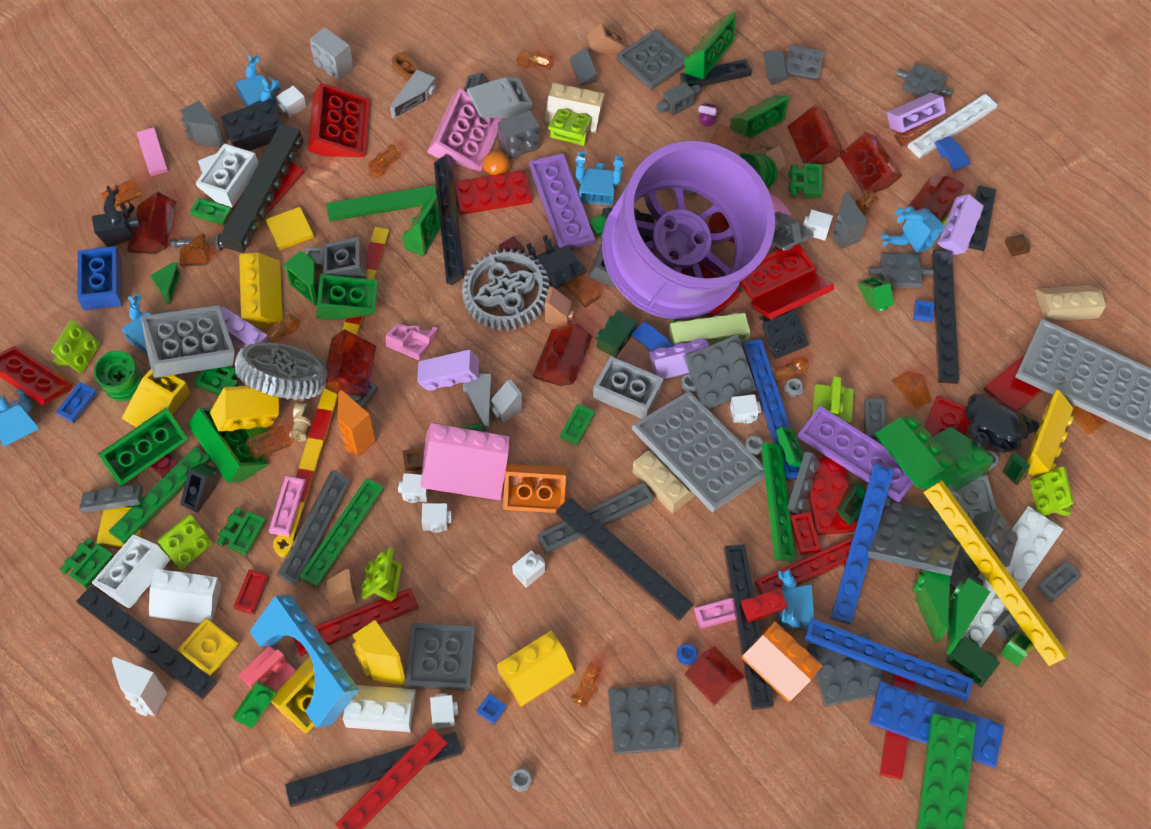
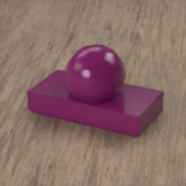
(708, 113)

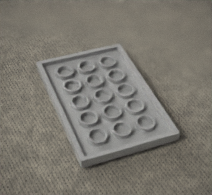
(700, 451)

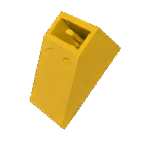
(155, 395)

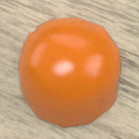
(496, 163)

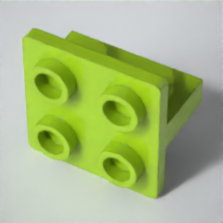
(570, 126)
(74, 347)
(834, 399)
(1052, 493)
(184, 542)
(382, 576)

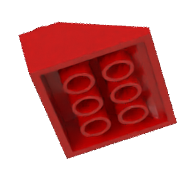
(338, 122)

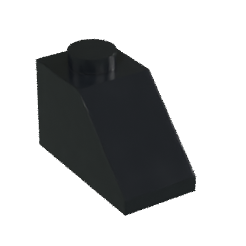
(199, 486)

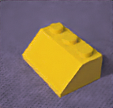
(244, 409)
(535, 668)
(296, 696)

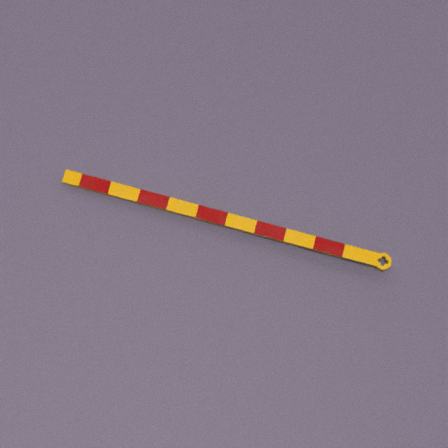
(328, 401)

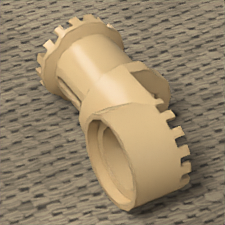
(300, 421)

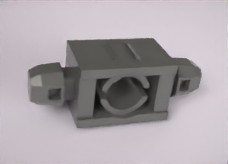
(678, 98)

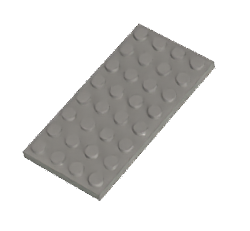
(1089, 377)

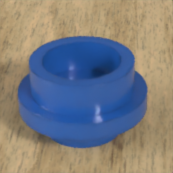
(687, 654)

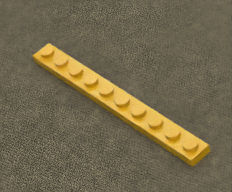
(996, 573)

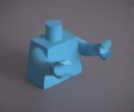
(256, 88)
(598, 183)
(919, 230)
(134, 330)
(15, 419)
(798, 601)

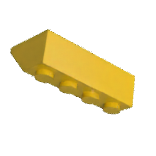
(260, 290)
(1050, 435)
(378, 655)

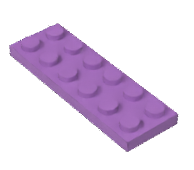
(561, 202)
(852, 450)

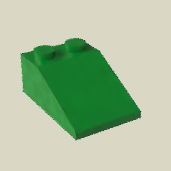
(423, 228)
(345, 297)
(970, 460)
(933, 601)
(965, 605)

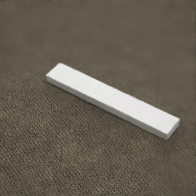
(952, 125)

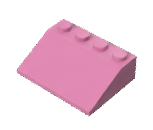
(464, 133)
(464, 461)

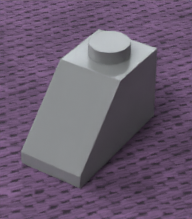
(506, 402)

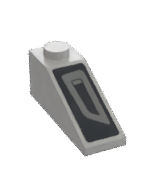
(414, 93)
(480, 398)

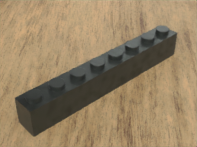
(261, 189)

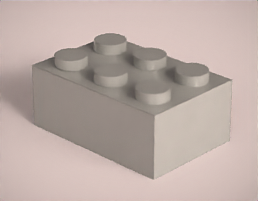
(628, 388)

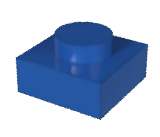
(923, 311)
(491, 709)

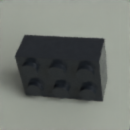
(252, 125)

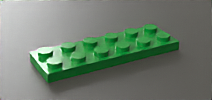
(946, 773)

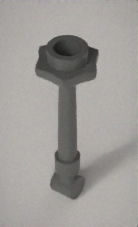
(216, 242)

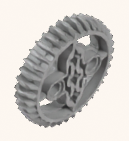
(497, 289)
(281, 370)

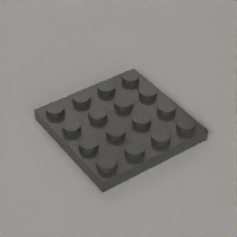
(915, 539)

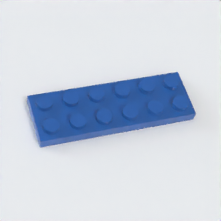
(910, 717)

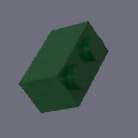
(616, 334)
(973, 661)

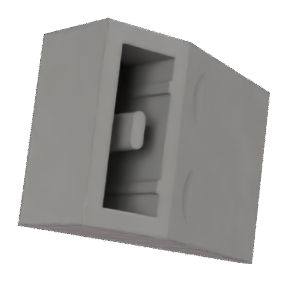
(500, 98)

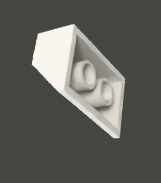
(228, 174)
(131, 570)
(183, 596)
(139, 687)
(380, 709)

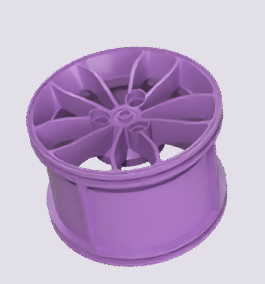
(658, 283)

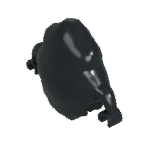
(997, 423)

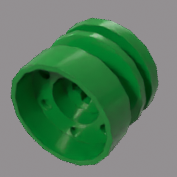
(763, 166)
(118, 375)

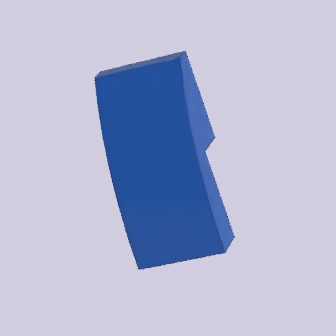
(956, 156)
(650, 337)

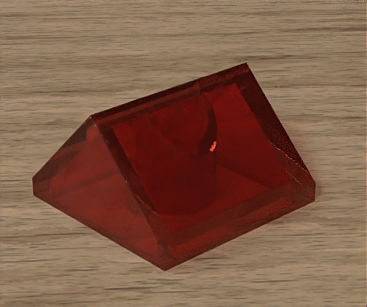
(714, 675)

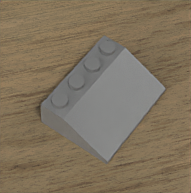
(187, 341)

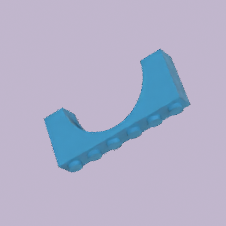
(332, 684)

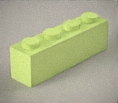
(711, 329)

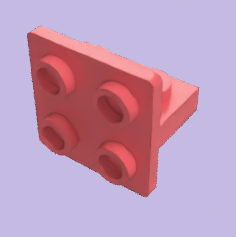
(268, 669)

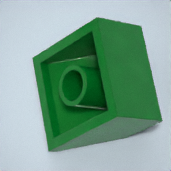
(303, 276)

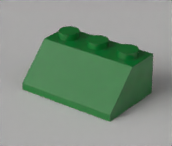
(761, 116)

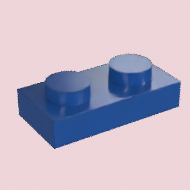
(76, 402)

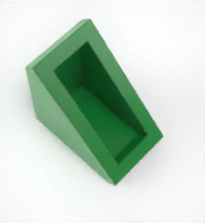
(166, 281)
(1017, 648)

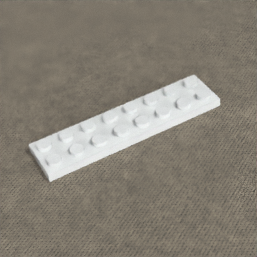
(1034, 539)

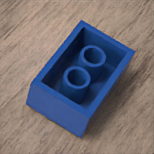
(99, 278)

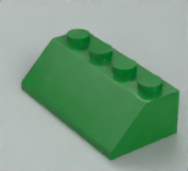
(711, 47)
(142, 447)
(225, 448)
(917, 452)

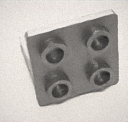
(804, 62)
(789, 232)

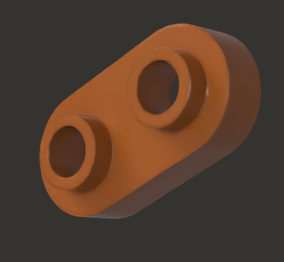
(407, 65)

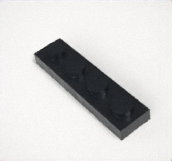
(720, 74)
(986, 198)

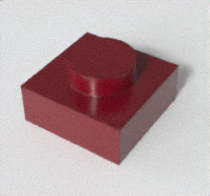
(511, 243)
(164, 465)

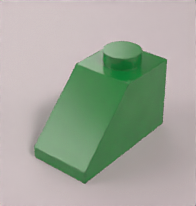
(876, 293)

